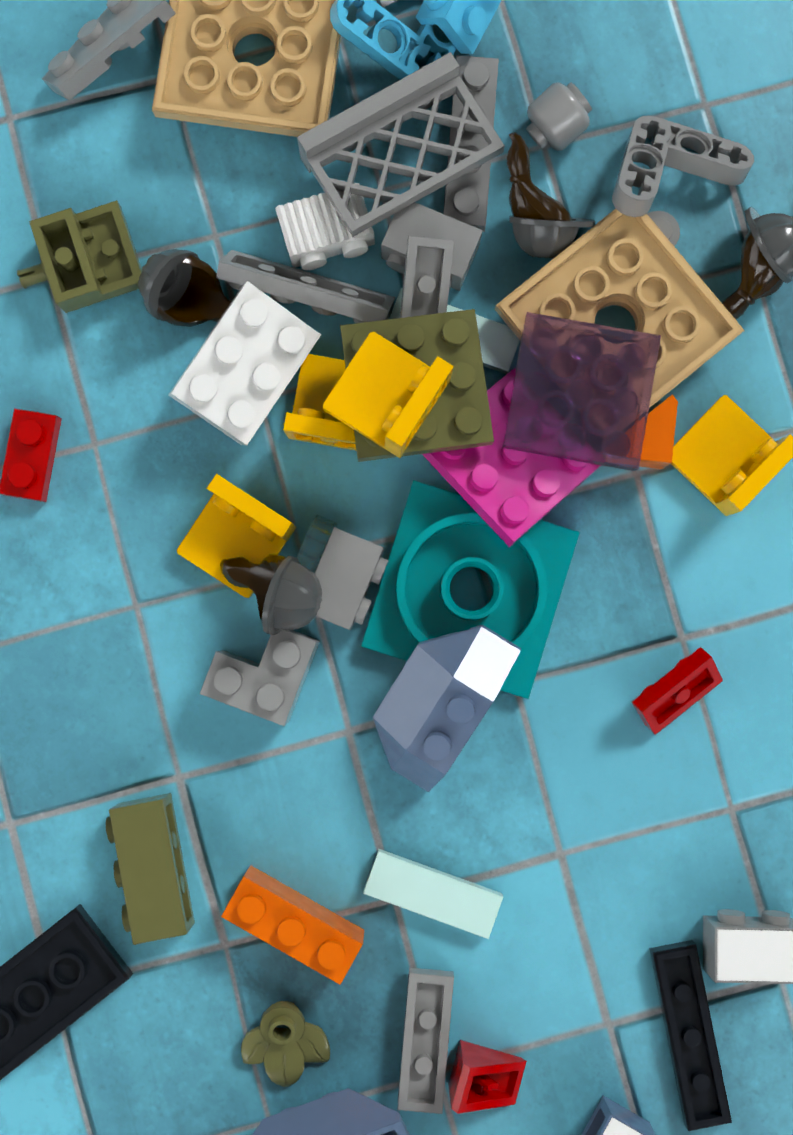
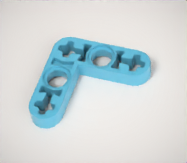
(410, 45)

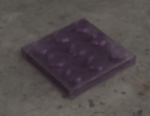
(581, 391)

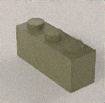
(150, 869)

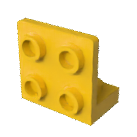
(387, 393)
(308, 419)
(730, 456)
(233, 527)

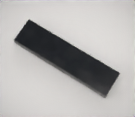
(690, 1035)

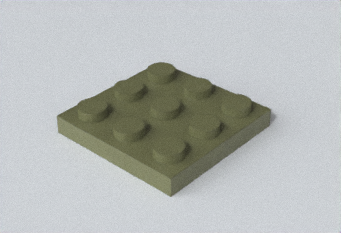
(462, 412)

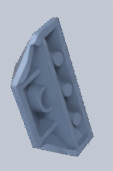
(441, 701)
(335, 1114)

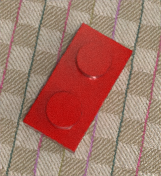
(30, 455)
(677, 690)

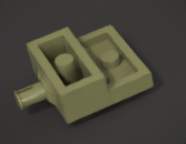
(84, 256)

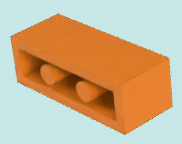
(294, 924)

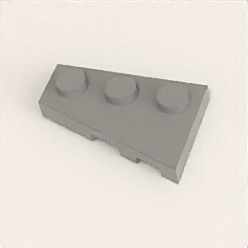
(98, 39)

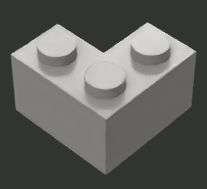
(267, 687)

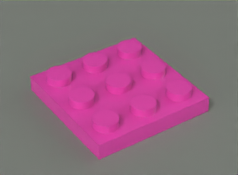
(508, 485)

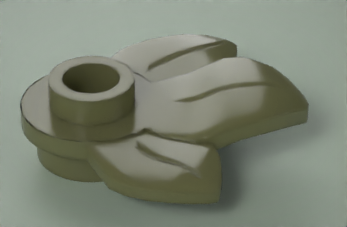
(285, 1048)

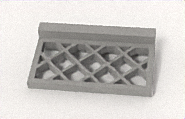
(375, 118)

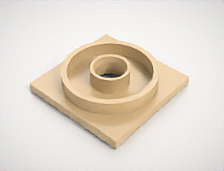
(208, 86)
(637, 268)

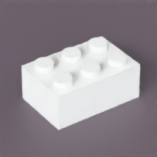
(245, 364)

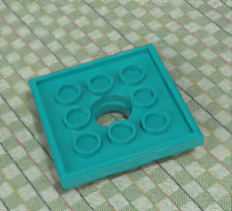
(436, 541)

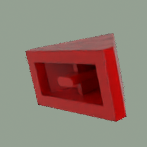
(484, 1078)

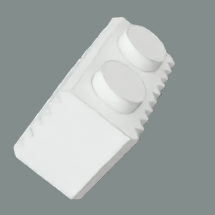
(317, 232)

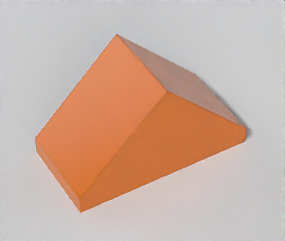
(659, 435)

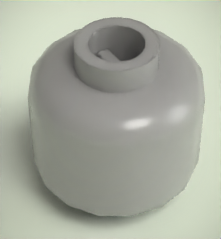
(558, 116)

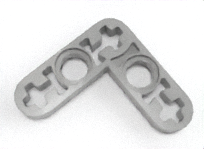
(716, 160)

